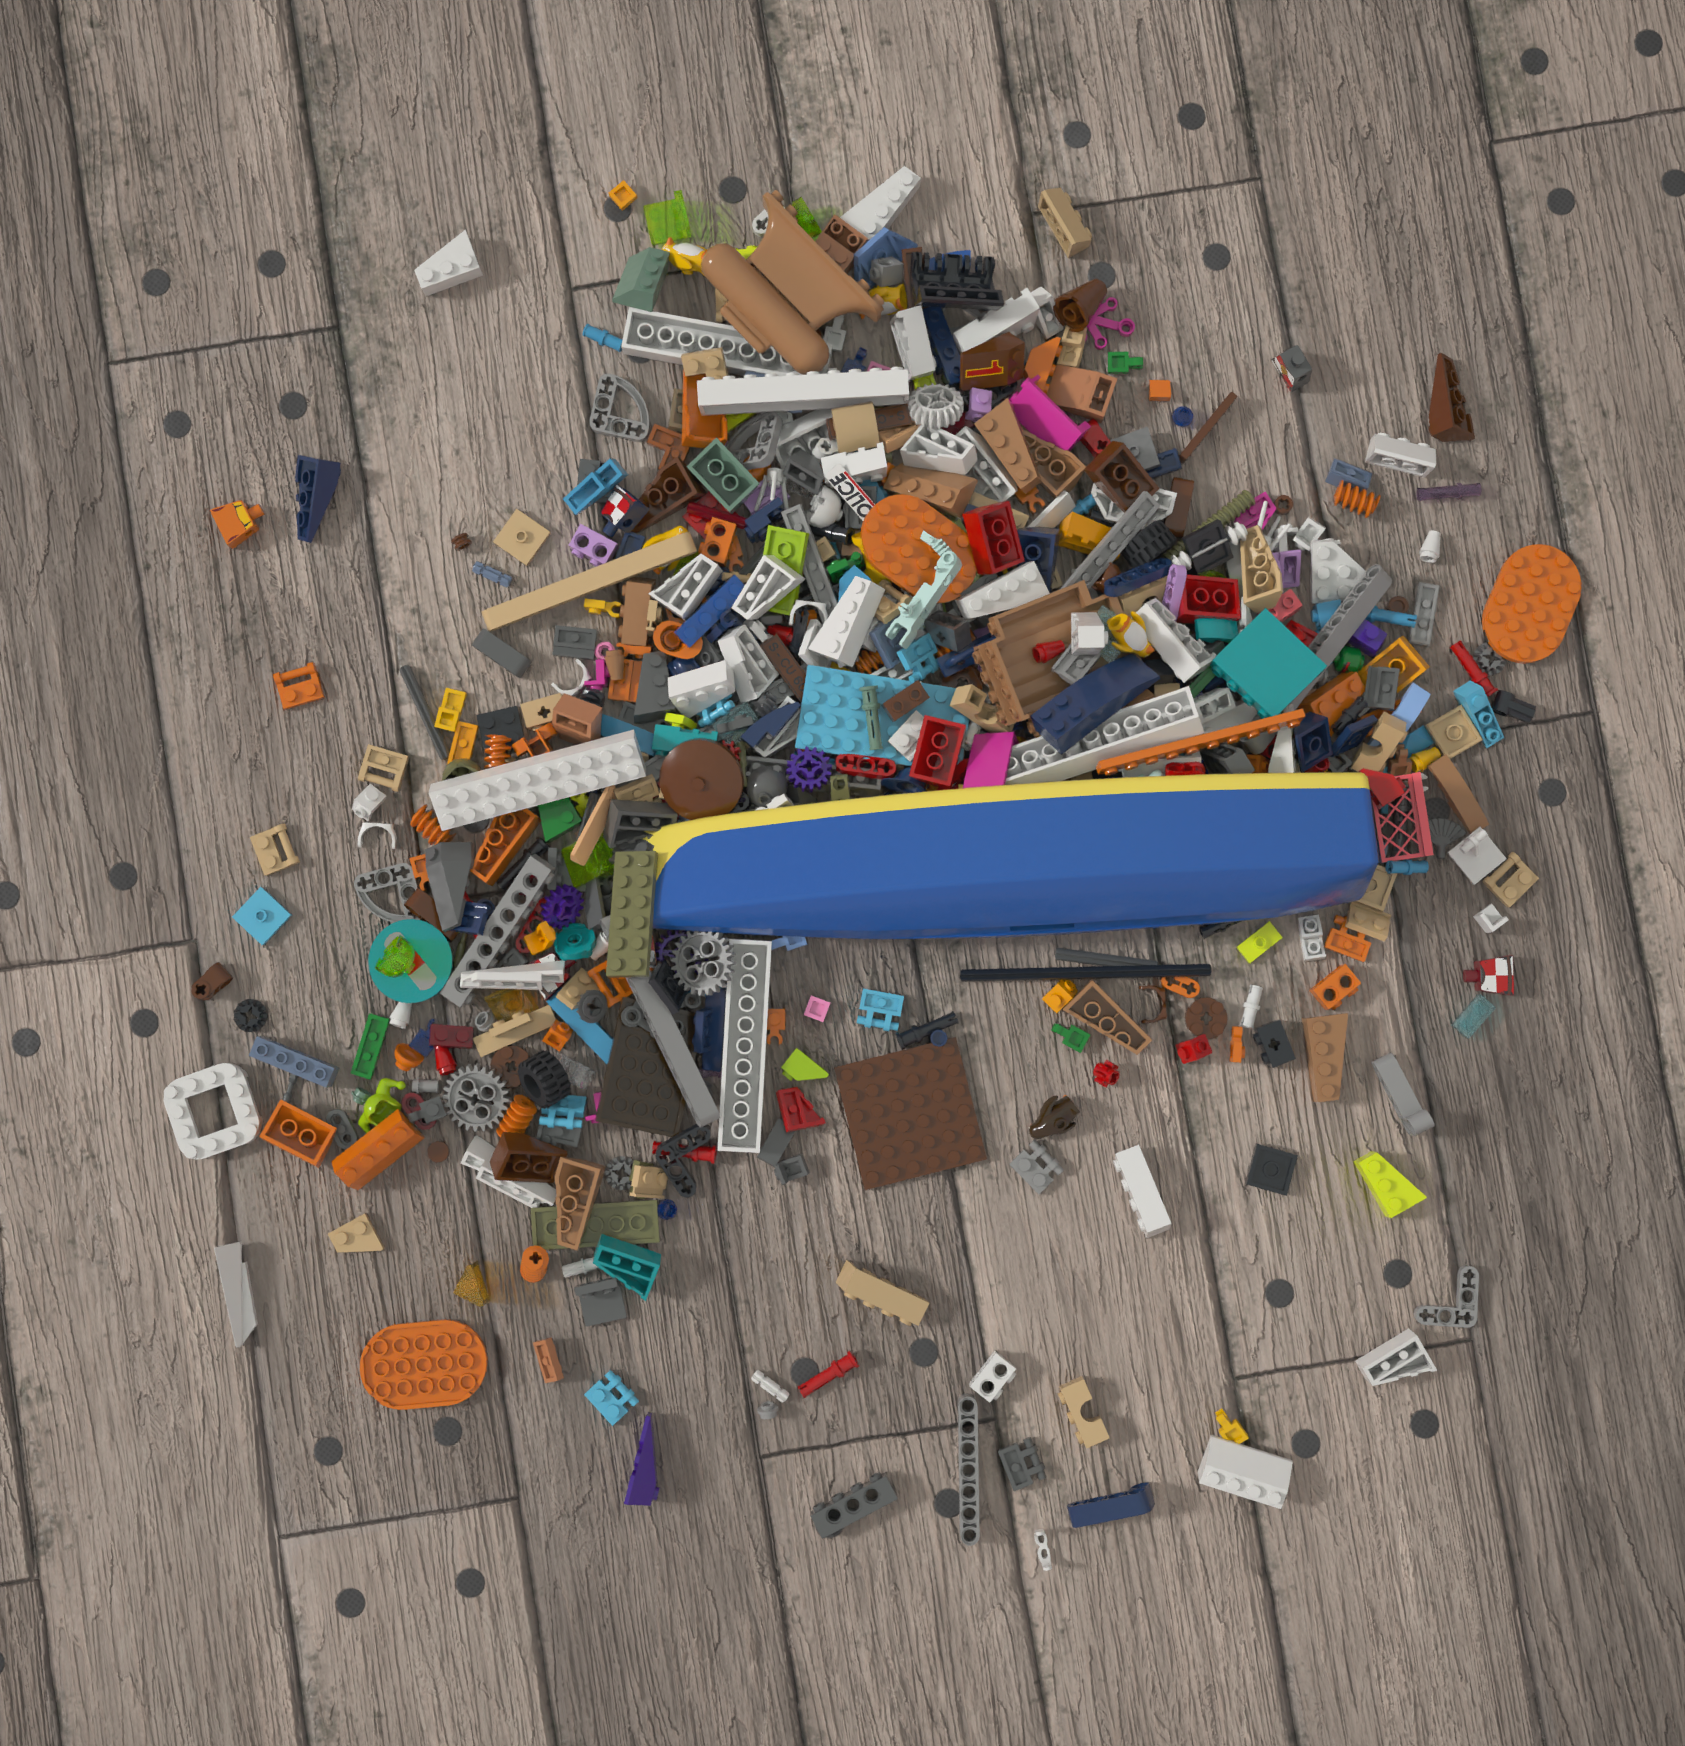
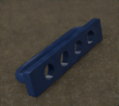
(949, 662)

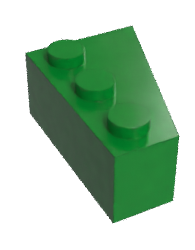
(558, 818)

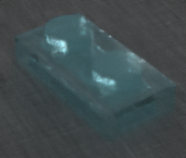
(1473, 1016)

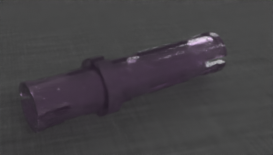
(1455, 491)

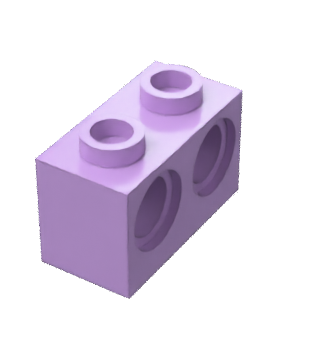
(596, 542)

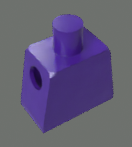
(1368, 639)

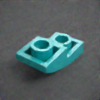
(1215, 629)

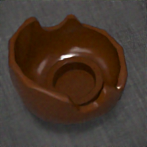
(1110, 572)

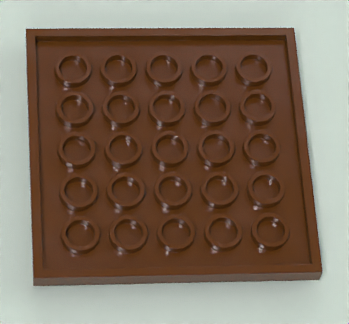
(910, 1113)

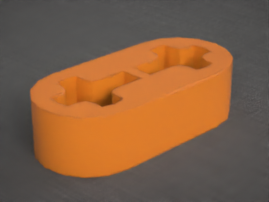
(1180, 990)

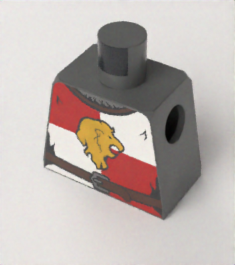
(1293, 366)

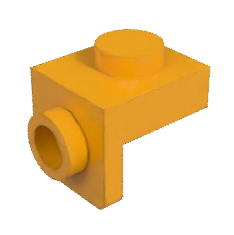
(540, 939)
(1060, 995)

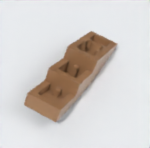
(1458, 794)

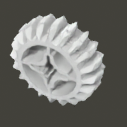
(935, 406)

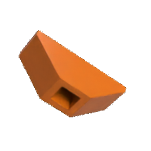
(1041, 362)

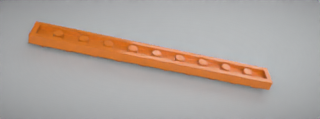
(1193, 744)

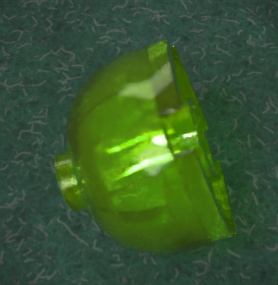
(805, 218)
(397, 958)

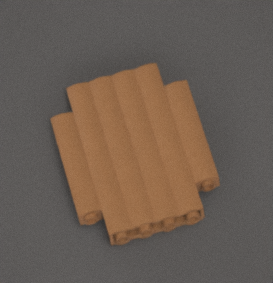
(1007, 664)

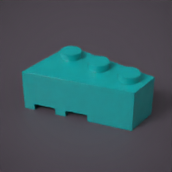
(668, 737)
(627, 1263)

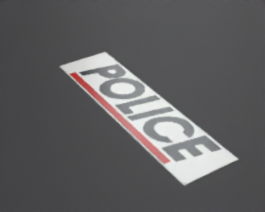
(849, 490)

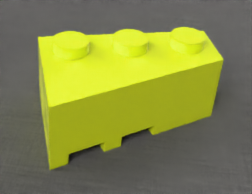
(1387, 1184)

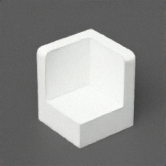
(1490, 919)

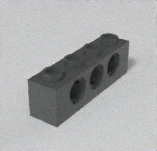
(1226, 760)
(827, 1525)

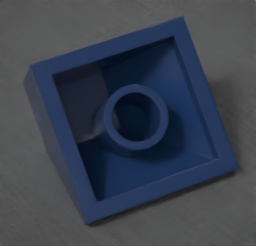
(1312, 740)

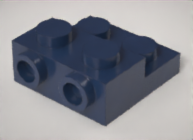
(758, 523)

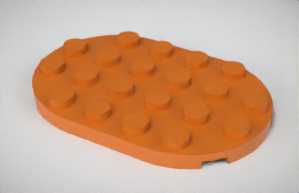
(895, 549)
(1531, 603)
(423, 1364)

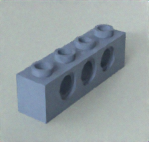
(294, 1061)

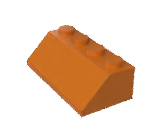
(376, 1150)

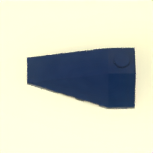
(316, 487)
(1040, 546)

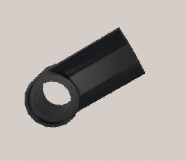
(1507, 705)

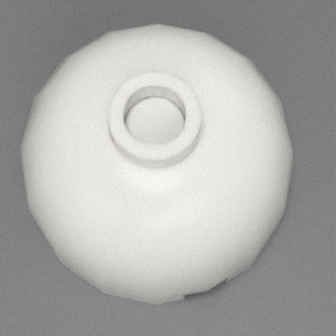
(825, 508)

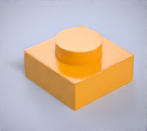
(622, 195)

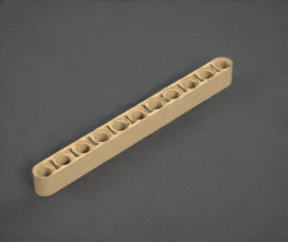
(589, 581)

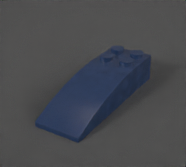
(1092, 701)

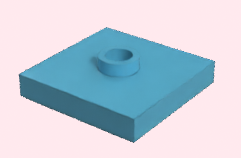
(262, 916)

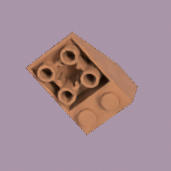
(1081, 391)
(577, 720)

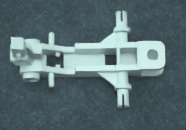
(914, 614)

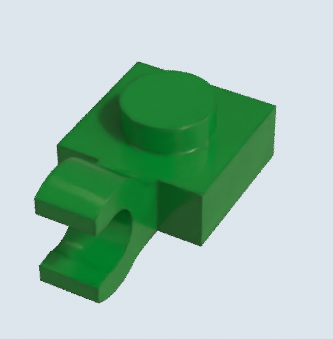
(1120, 363)
(1073, 1037)

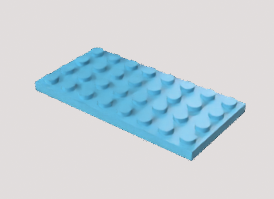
(837, 724)

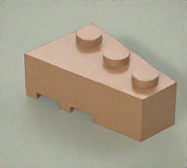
(635, 611)

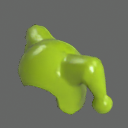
(380, 1104)

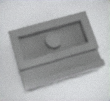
(1074, 667)

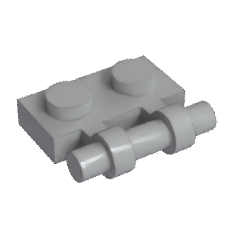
(1031, 1171)

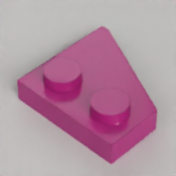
(1251, 516)

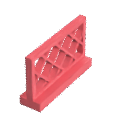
(1420, 820)

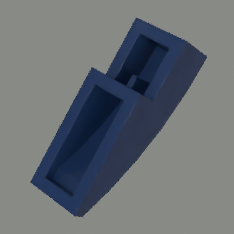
(770, 724)

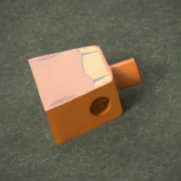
(237, 521)

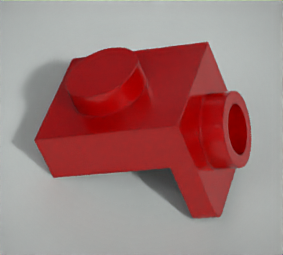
(1193, 1049)

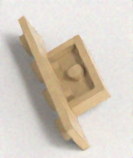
(518, 1028)

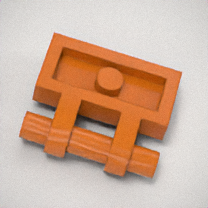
(1347, 944)

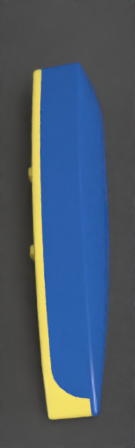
(1024, 858)

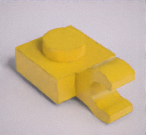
(597, 606)
(1232, 1429)

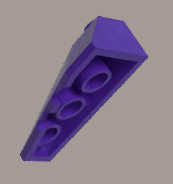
(643, 1481)

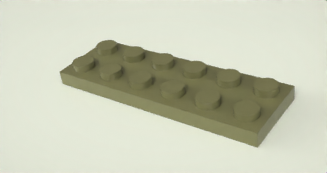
(632, 914)
(627, 1221)

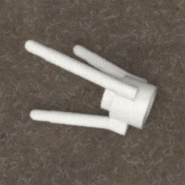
(774, 479)
(1268, 538)

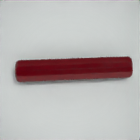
(708, 513)

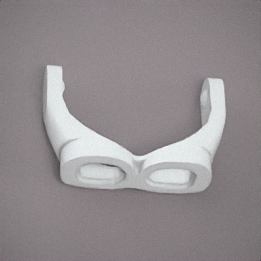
(799, 603)
(574, 692)
(389, 827)
(1045, 1561)

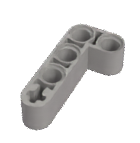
(1401, 1095)

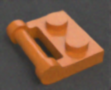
(301, 692)
(620, 984)

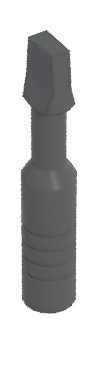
(288, 1095)

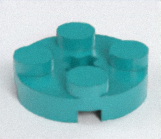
(572, 951)

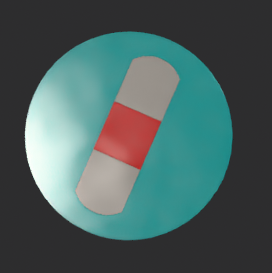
(431, 962)

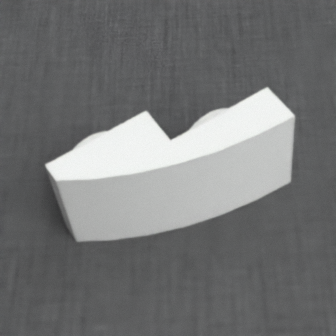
(1311, 938)

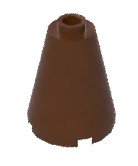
(1079, 304)

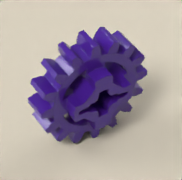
(800, 769)
(562, 906)

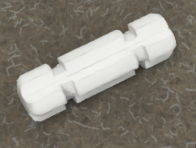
(770, 1386)

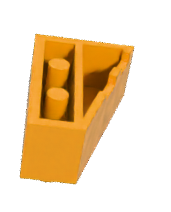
(1081, 533)

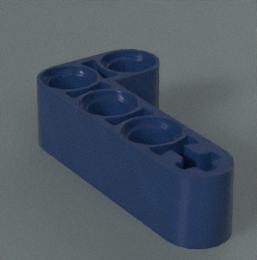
(1112, 1507)

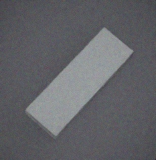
(1425, 609)

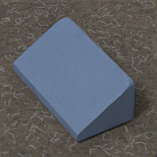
(1348, 473)

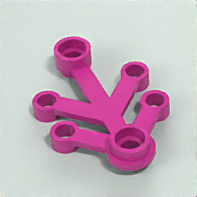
(1107, 323)

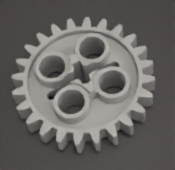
(706, 980)
(472, 1115)

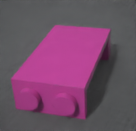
(1044, 417)
(989, 759)

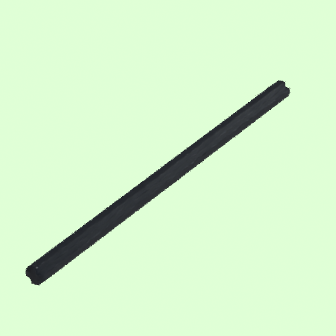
(1093, 972)

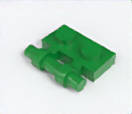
(839, 567)

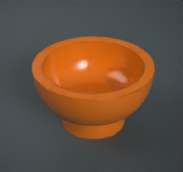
(407, 1057)

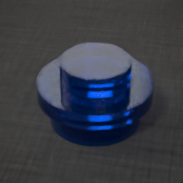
(1182, 416)
(667, 1209)

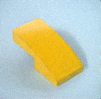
(450, 710)

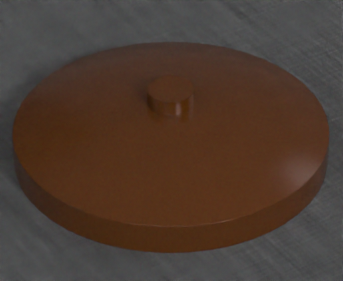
(701, 779)

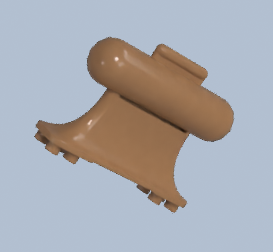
(786, 290)

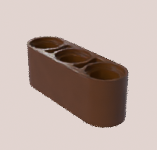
(1177, 520)
(425, 909)

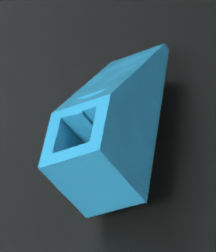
(1480, 712)

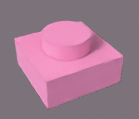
(817, 1008)

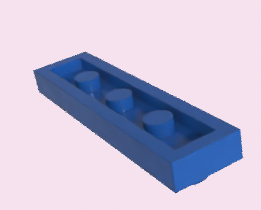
(710, 611)

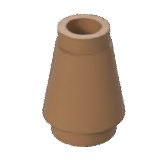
(615, 663)

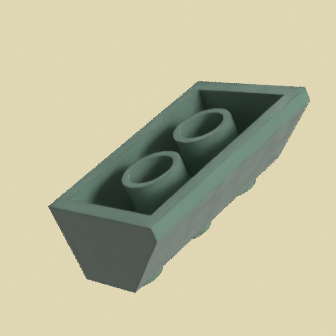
(642, 279)
(723, 475)

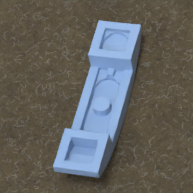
(1409, 707)

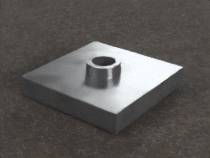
(1141, 447)

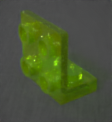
(667, 220)
(595, 866)

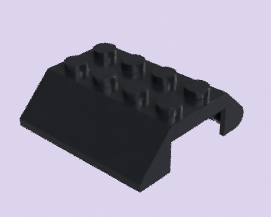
(953, 286)

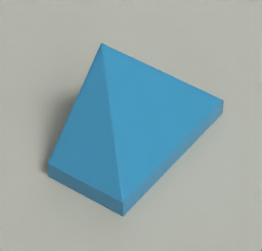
(1417, 741)

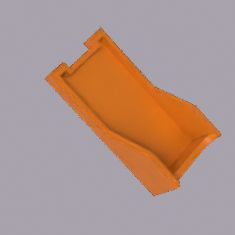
(696, 429)

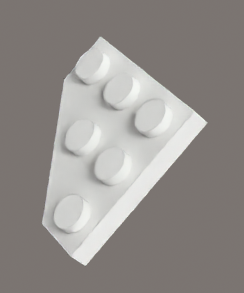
(1332, 572)

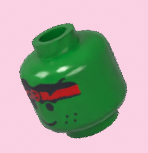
(1348, 660)

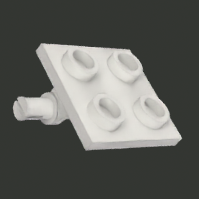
(1476, 855)

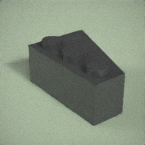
(652, 693)
(630, 819)

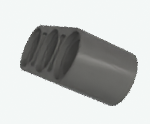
(501, 653)

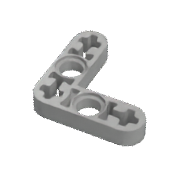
(1461, 1307)

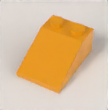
(1398, 655)

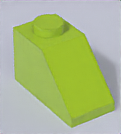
(801, 1067)

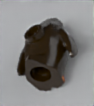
(1054, 1118)

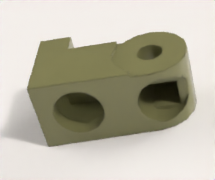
(840, 787)

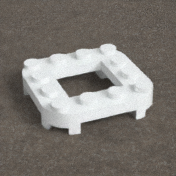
(242, 1102)

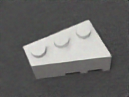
(938, 451)

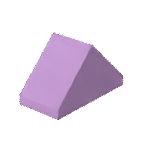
(1290, 567)

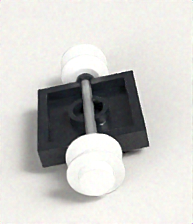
(1209, 546)

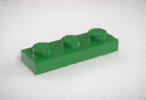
(370, 1046)

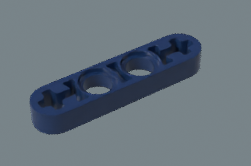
(1137, 577)

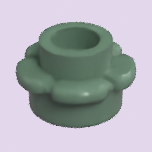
(360, 1095)

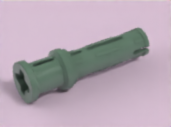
(871, 703)

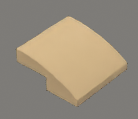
(855, 427)

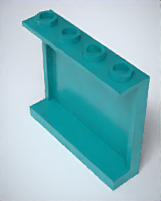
(1267, 665)

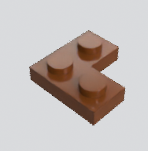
(669, 442)

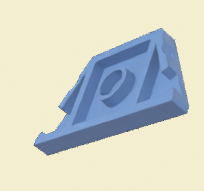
(882, 245)

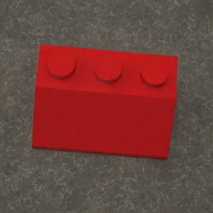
(993, 537)
(1209, 599)
(937, 751)
(1383, 787)

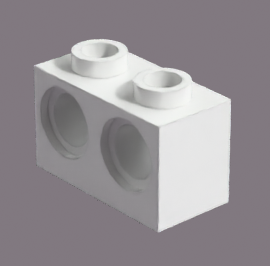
(988, 1373)

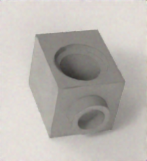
(886, 271)

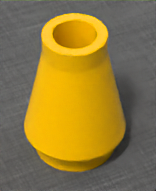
(1423, 759)

